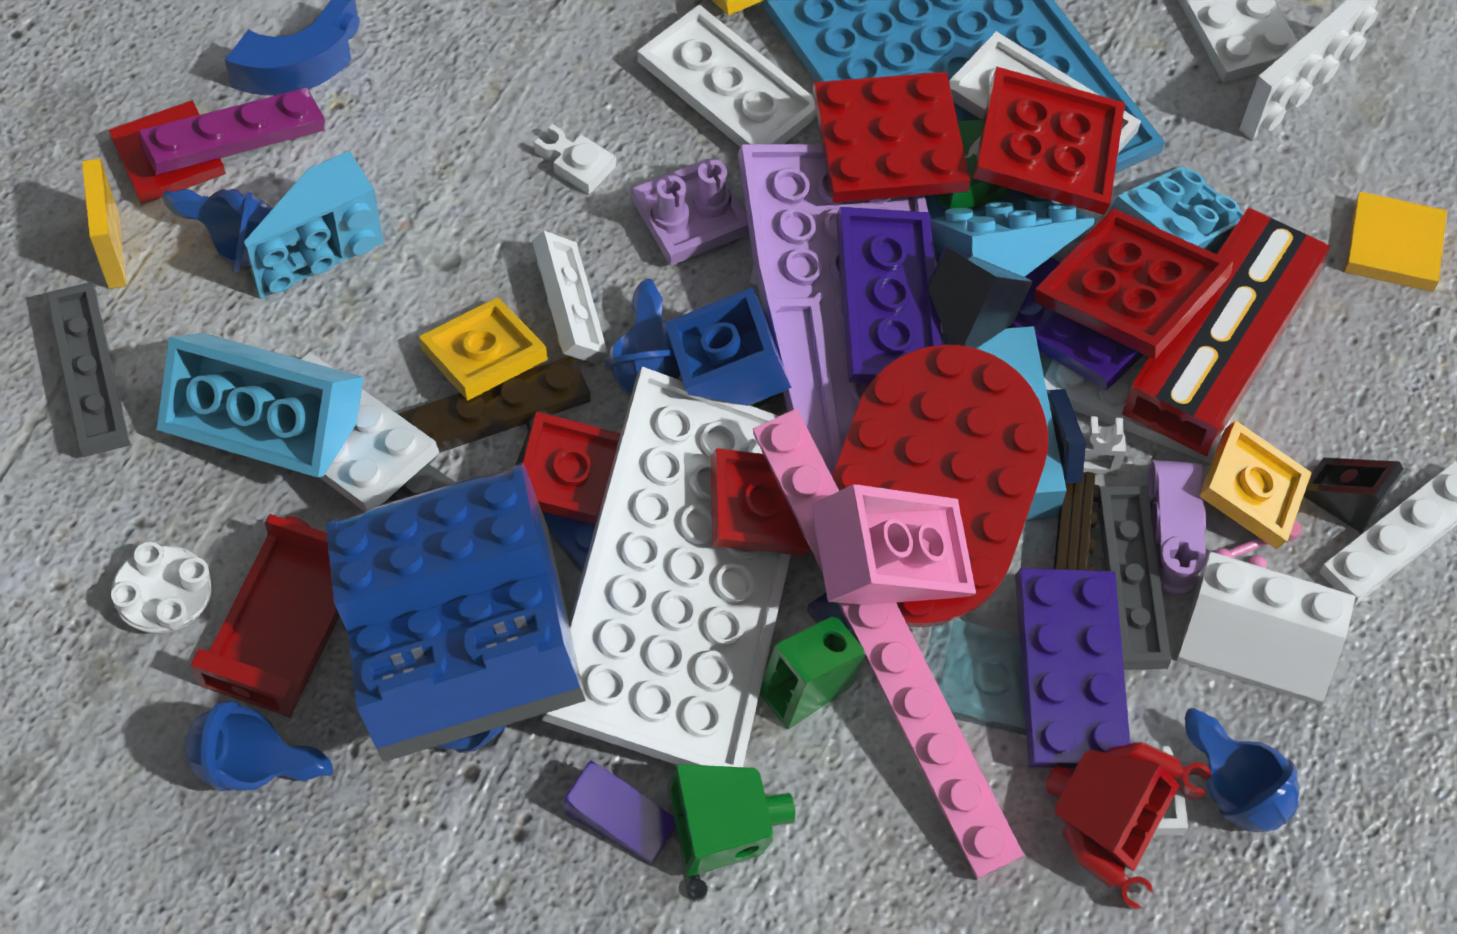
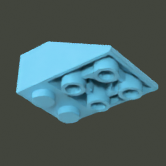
(1183, 207)
(315, 226)
(1010, 235)

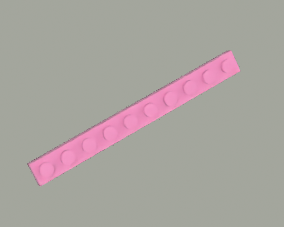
(898, 667)

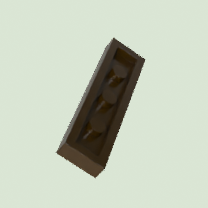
(509, 405)

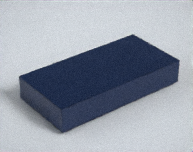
(1068, 436)

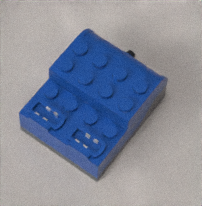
(453, 613)

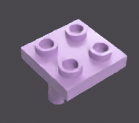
(691, 210)

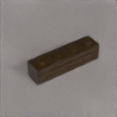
(1074, 525)

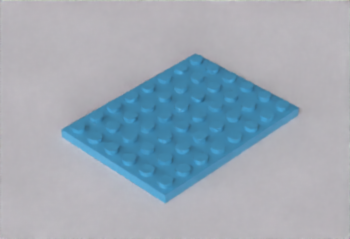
(940, 36)

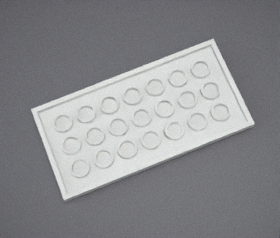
(662, 619)

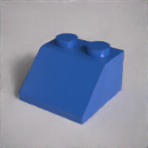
(728, 351)

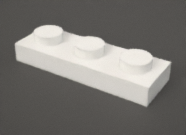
(569, 297)

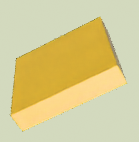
(104, 223)
(1396, 241)
(483, 348)
(1255, 484)

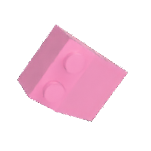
(891, 546)

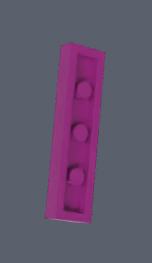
(231, 130)

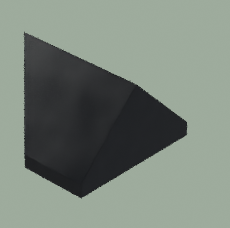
(975, 297)
(1353, 487)

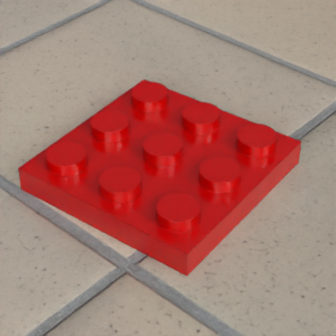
(890, 137)
(1050, 140)
(1133, 283)

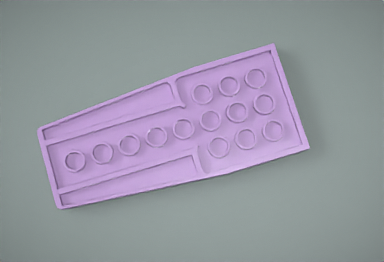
(801, 281)

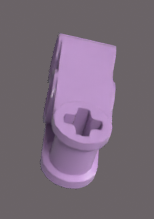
(1178, 523)

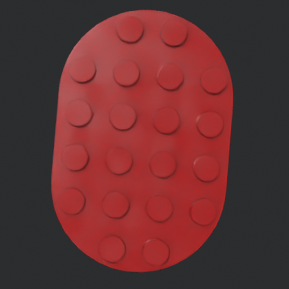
(960, 430)

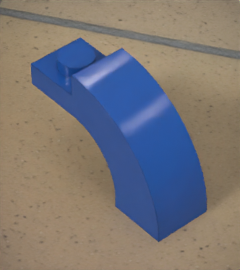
(298, 60)

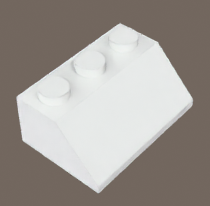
(1266, 628)

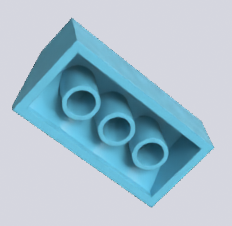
(257, 402)

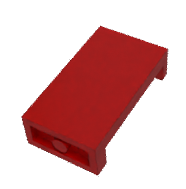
(275, 622)

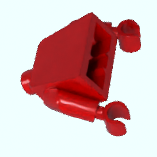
(1116, 805)

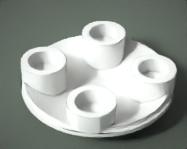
(161, 588)

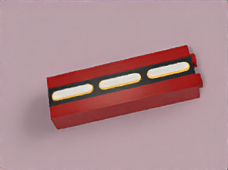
(1220, 351)

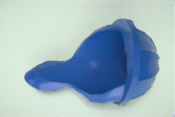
(227, 216)
(645, 343)
(243, 751)
(1247, 778)

